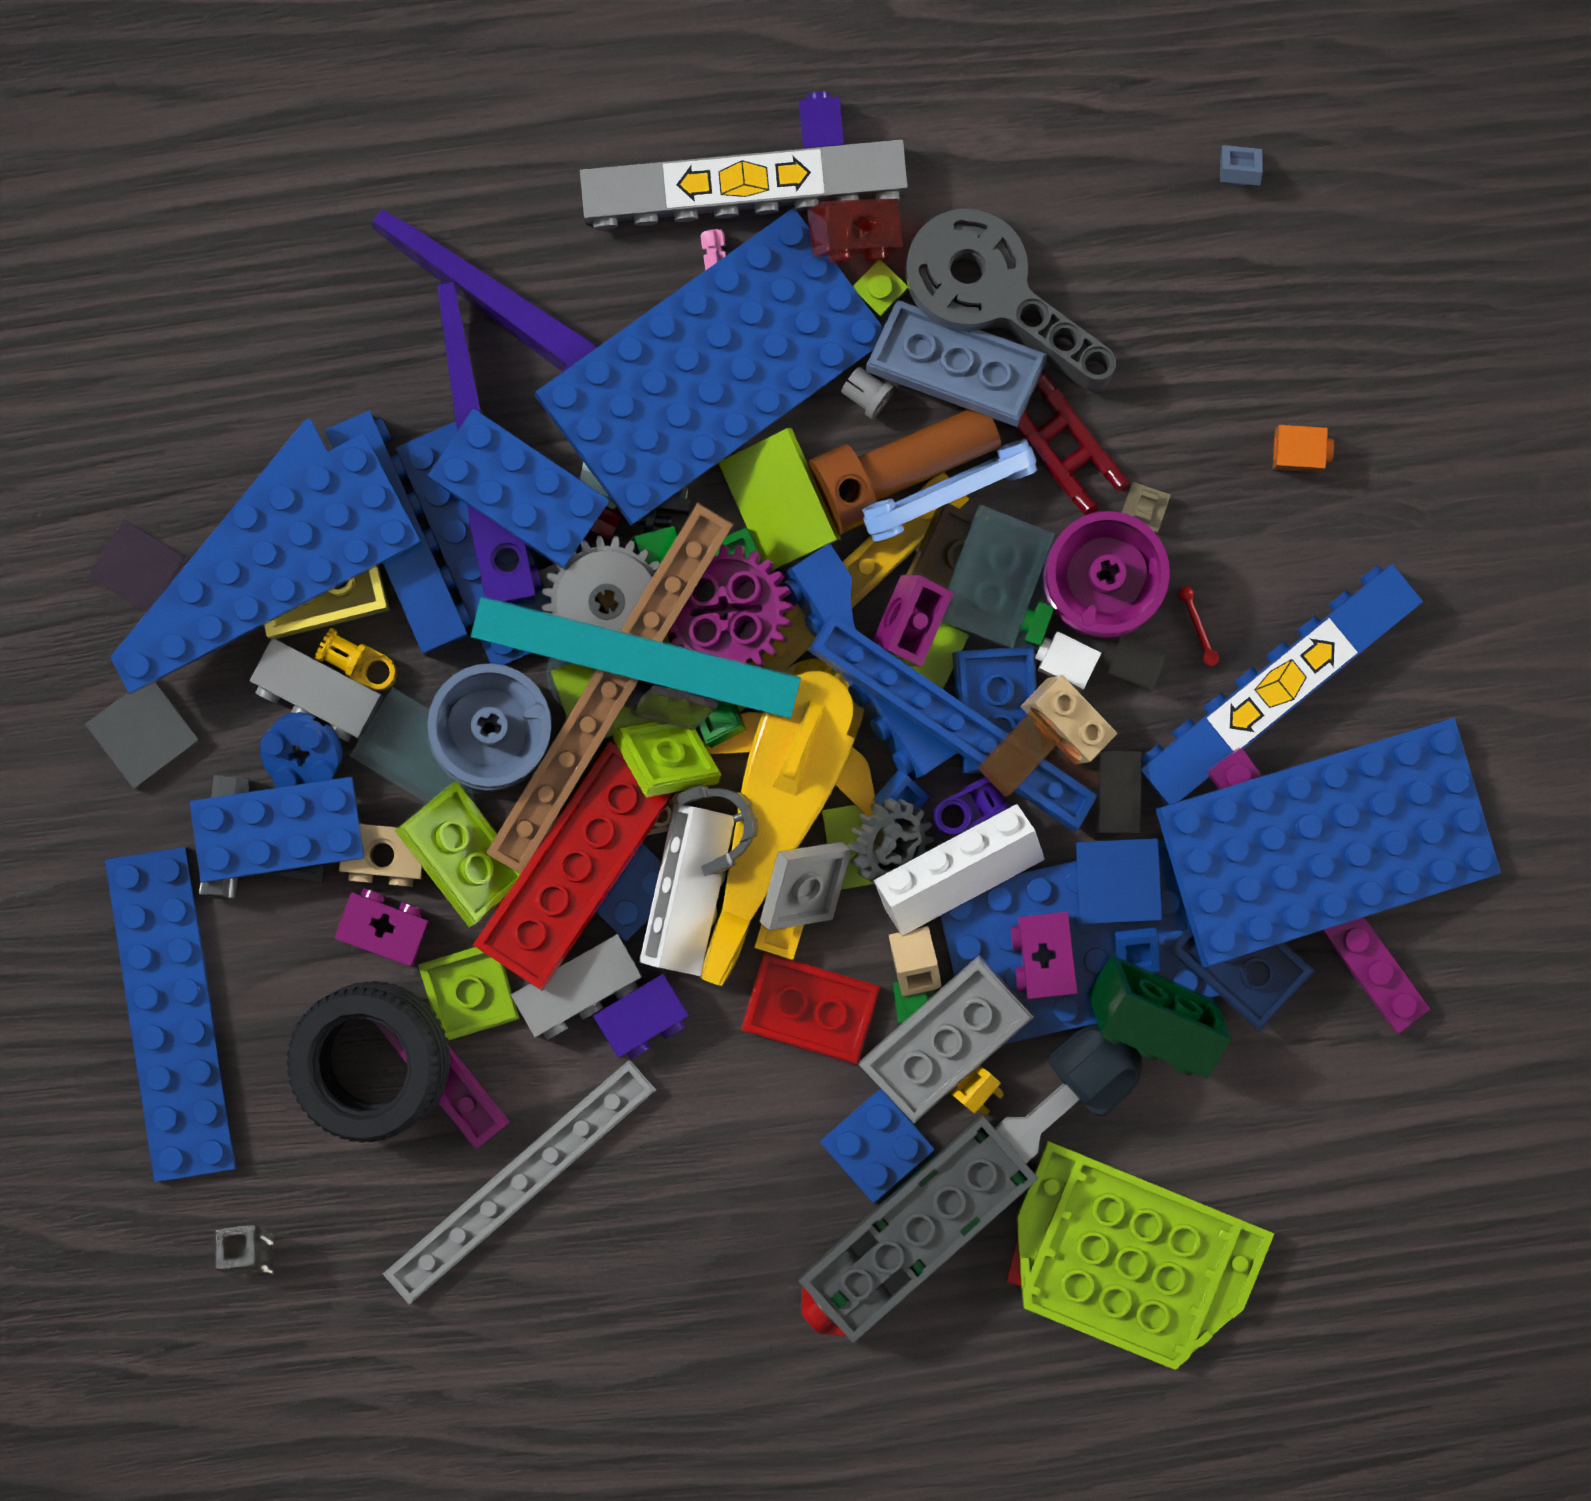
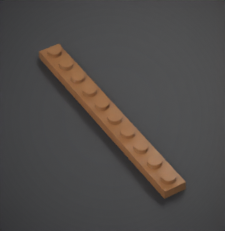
(607, 692)

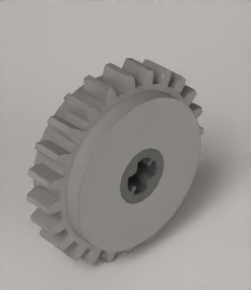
(598, 570)

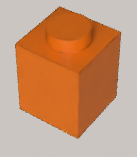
(1302, 448)

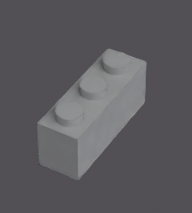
(315, 690)
(579, 988)

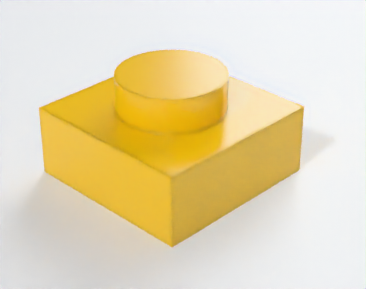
(779, 941)

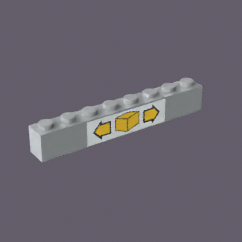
(742, 183)

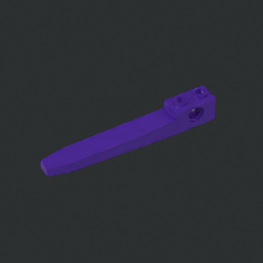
(515, 314)
(487, 537)

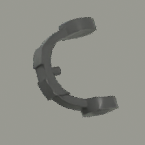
(750, 823)

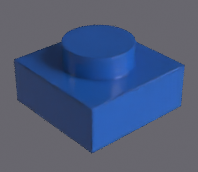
(904, 788)
(1139, 948)

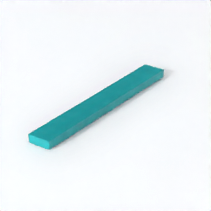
(635, 657)

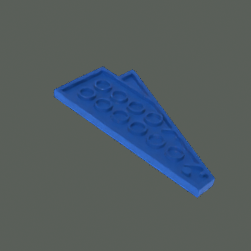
(287, 540)

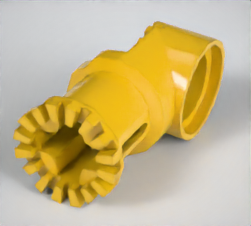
(357, 662)

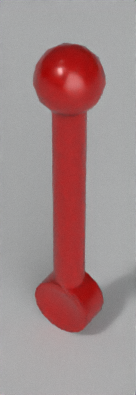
(1210, 656)

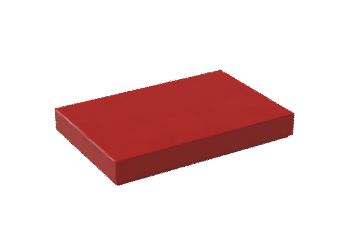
(810, 1008)

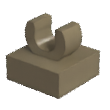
(1146, 505)

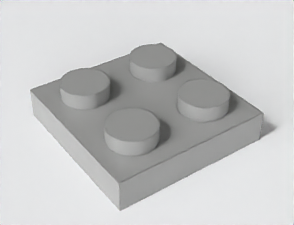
(805, 885)

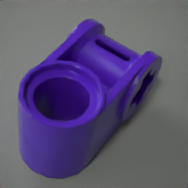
(972, 805)

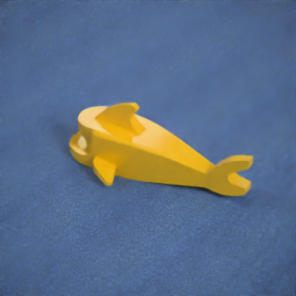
(788, 782)

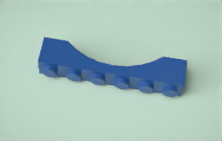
(824, 589)

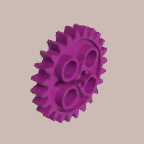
(727, 574)

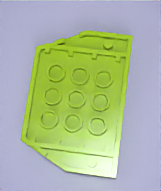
(1131, 1258)

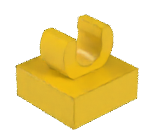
(977, 1089)

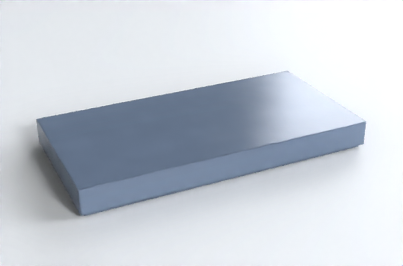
(957, 365)

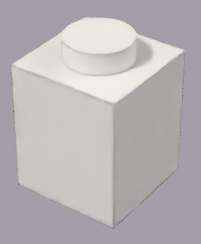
(1067, 658)

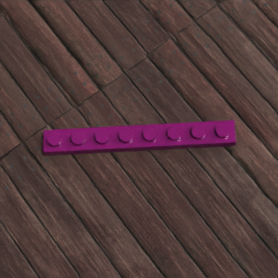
(1353, 940)

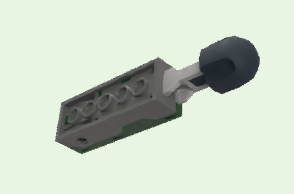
(955, 1194)

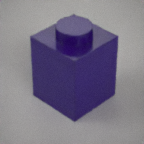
(820, 120)

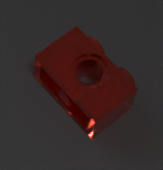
(875, 219)

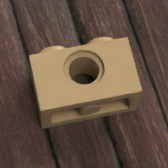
(401, 870)

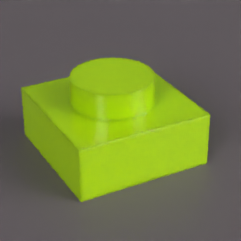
(880, 288)

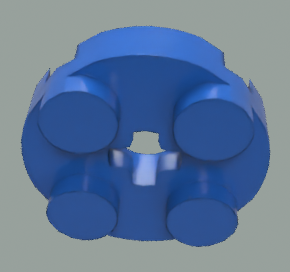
(301, 730)

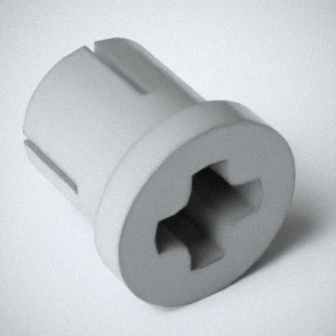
(868, 392)

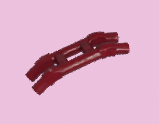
(1089, 449)

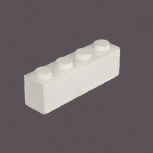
(959, 869)
(683, 896)

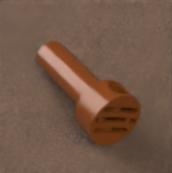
(899, 464)

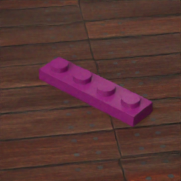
(463, 1099)

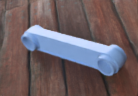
(886, 517)

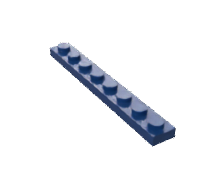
(943, 716)

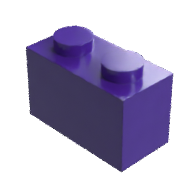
(642, 1016)

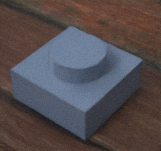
(1241, 165)

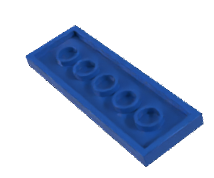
(452, 531)

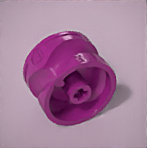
(1136, 567)

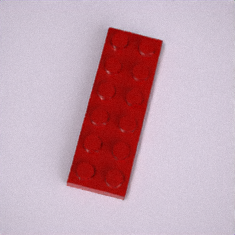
(572, 871)

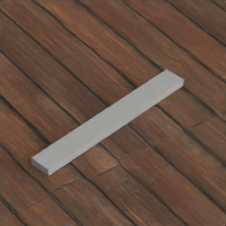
(519, 1181)

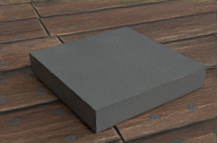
(142, 733)

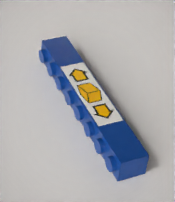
(1281, 684)

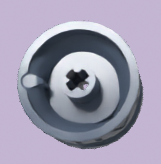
(495, 696)

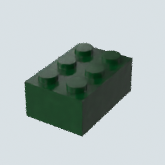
(1158, 1017)

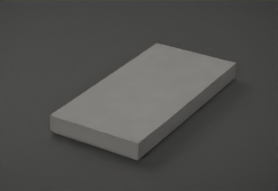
(946, 1039)

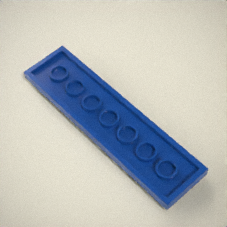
(170, 1014)

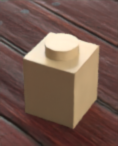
(915, 961)

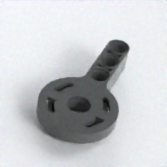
(999, 292)

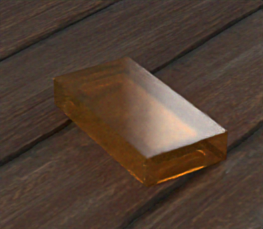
(1019, 753)

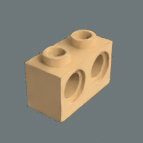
(1072, 718)

